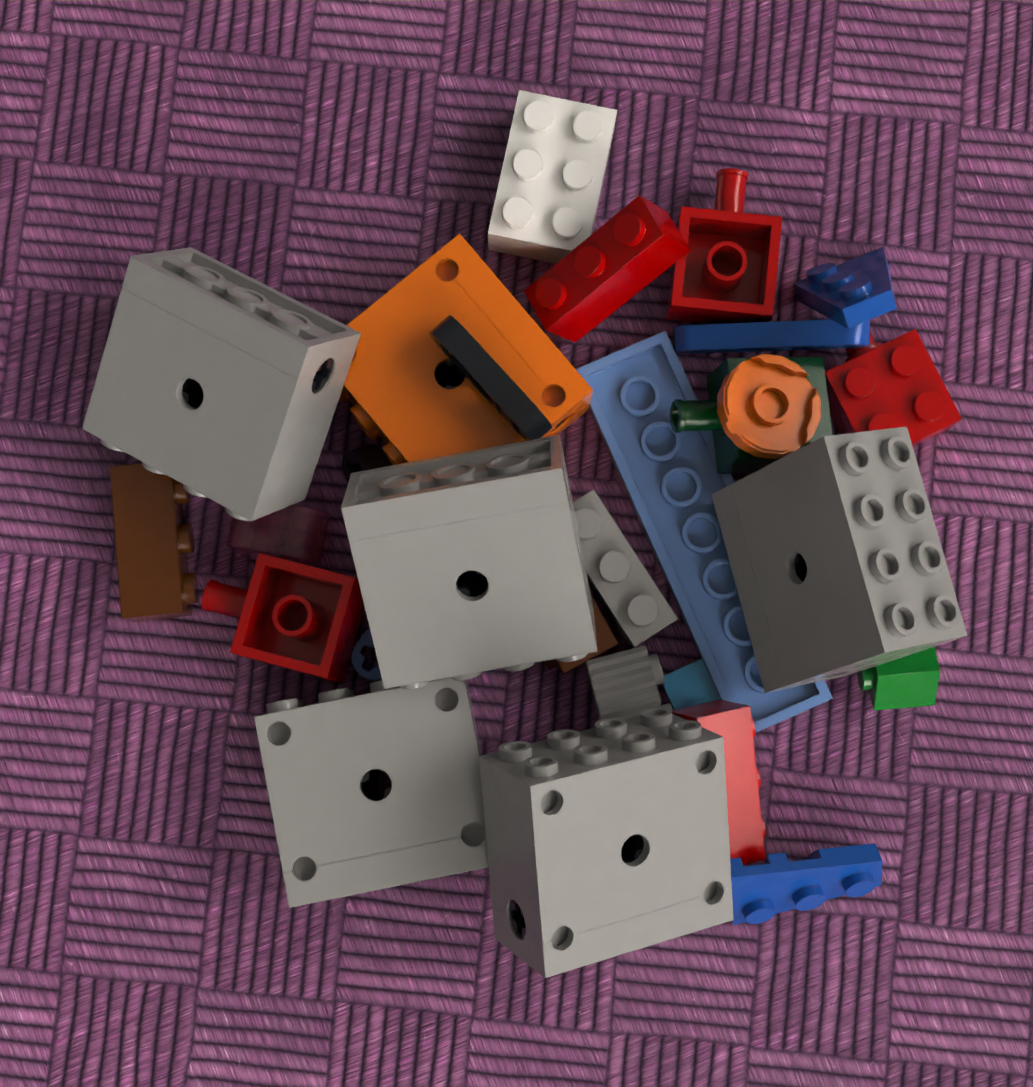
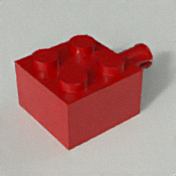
(730, 262)
(890, 389)
(292, 616)

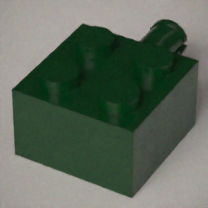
(703, 416)

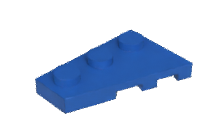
(850, 290)
(802, 884)

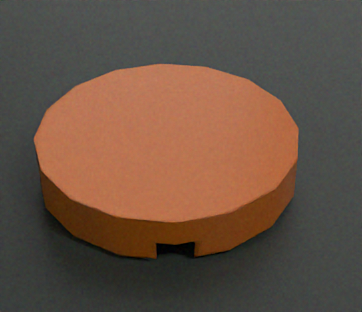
(768, 406)

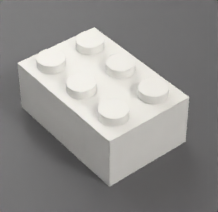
(550, 177)

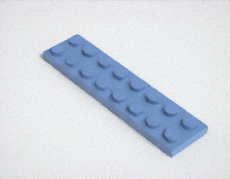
(671, 491)

